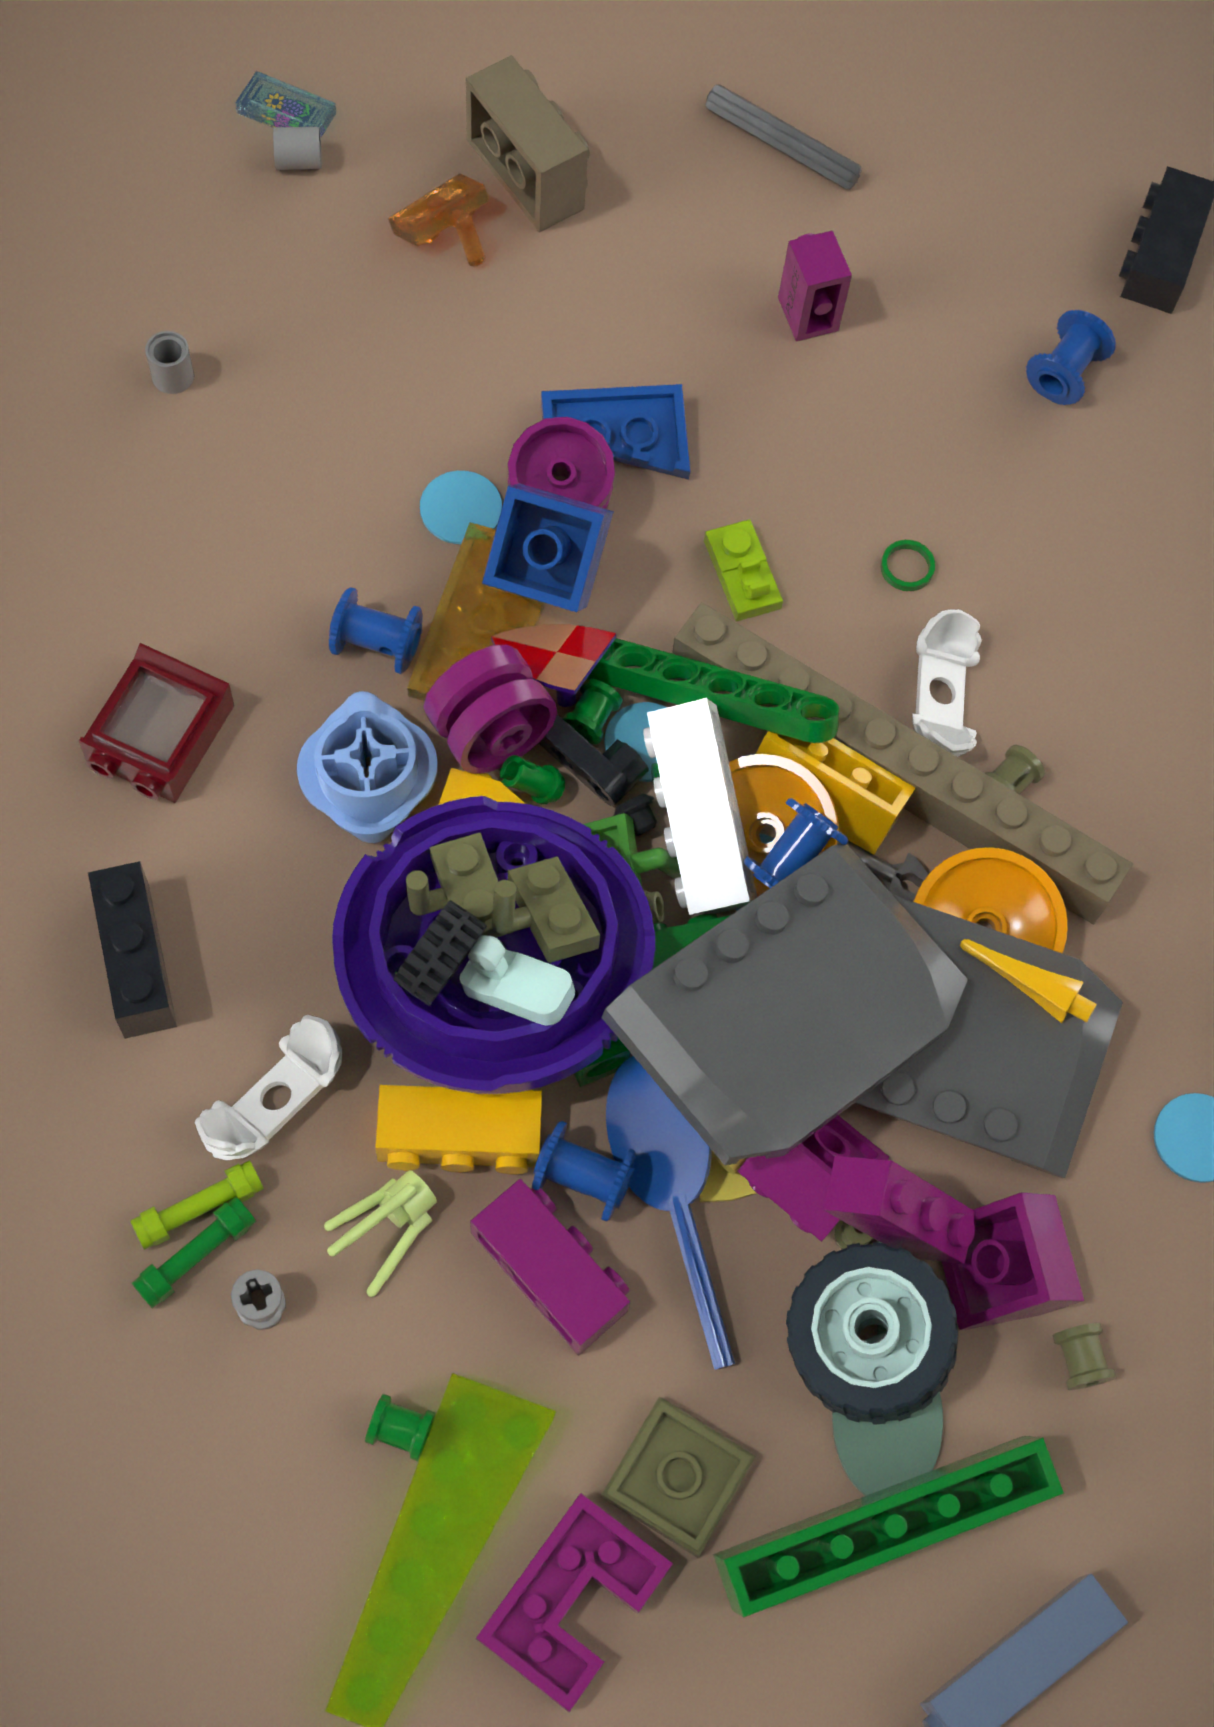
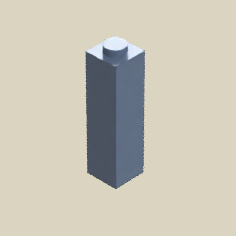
(1027, 1659)

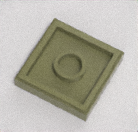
(678, 1477)

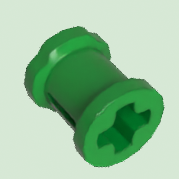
(593, 709)
(399, 1427)

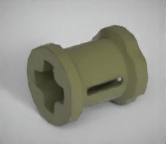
(1018, 769)
(1084, 1356)

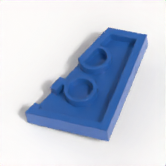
(639, 422)

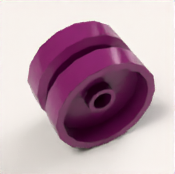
(568, 450)
(489, 708)

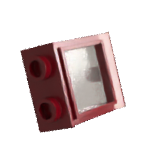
(157, 724)

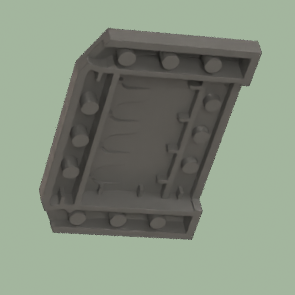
(789, 1008)
(1004, 1066)

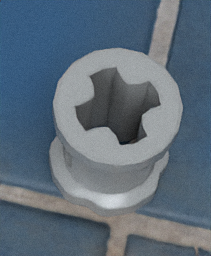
(242, 1299)

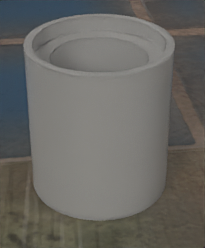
(297, 148)
(165, 348)

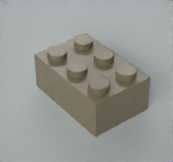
(526, 142)

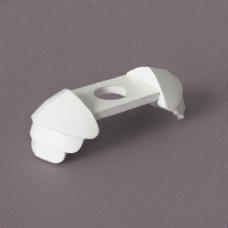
(944, 652)
(309, 1064)

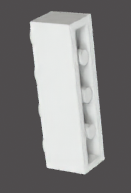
(700, 807)

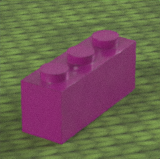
(899, 1209)
(551, 1265)

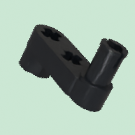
(605, 774)

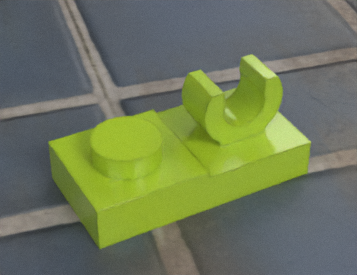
(743, 570)

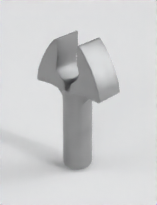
(893, 874)

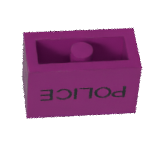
(814, 285)

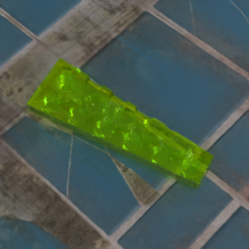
(450, 1510)

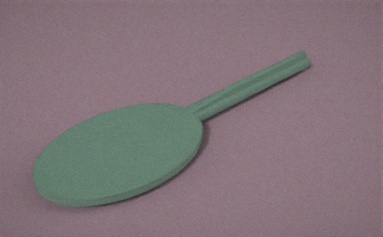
(889, 1452)

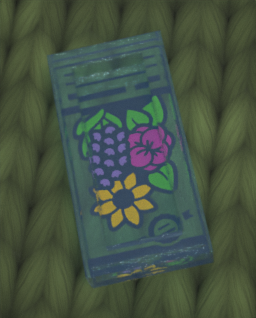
(283, 105)

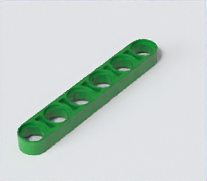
(704, 679)

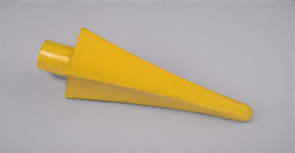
(1050, 990)

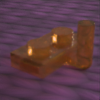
(444, 207)

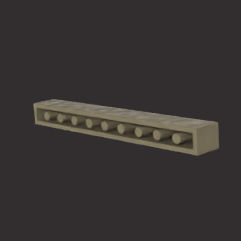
(946, 790)

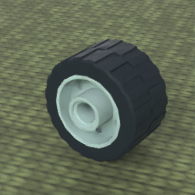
(863, 1289)

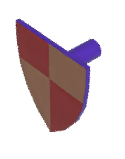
(559, 654)

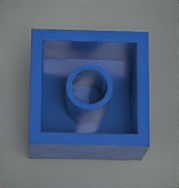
(547, 547)

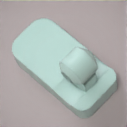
(516, 982)

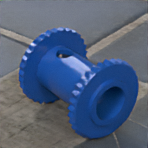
(1082, 341)
(375, 630)
(797, 845)
(583, 1170)

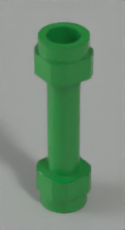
(231, 1220)

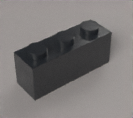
(1167, 239)
(132, 950)

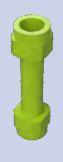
(153, 1226)

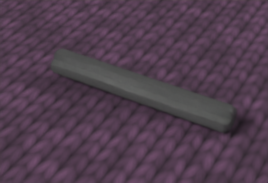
(783, 136)

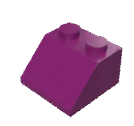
(802, 1176)
(1014, 1264)

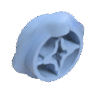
(335, 760)

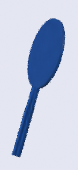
(669, 1176)

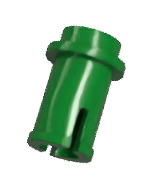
(542, 783)

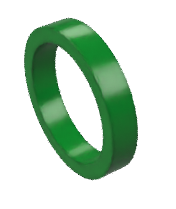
(912, 545)

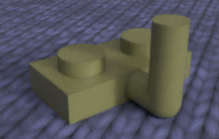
(464, 878)
(548, 907)

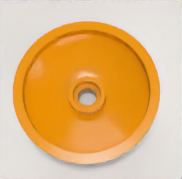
(761, 792)
(1001, 890)

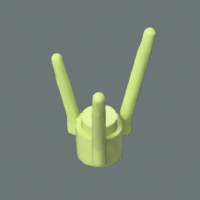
(402, 1203)

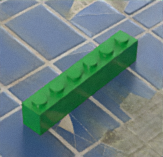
(887, 1524)

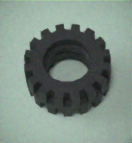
(439, 952)

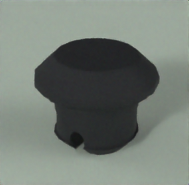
(640, 811)

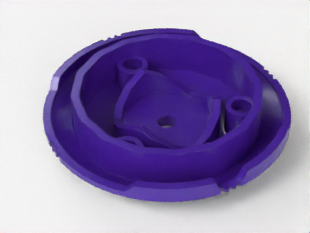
(458, 1038)

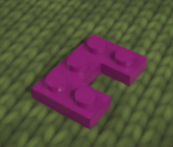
(526, 1622)

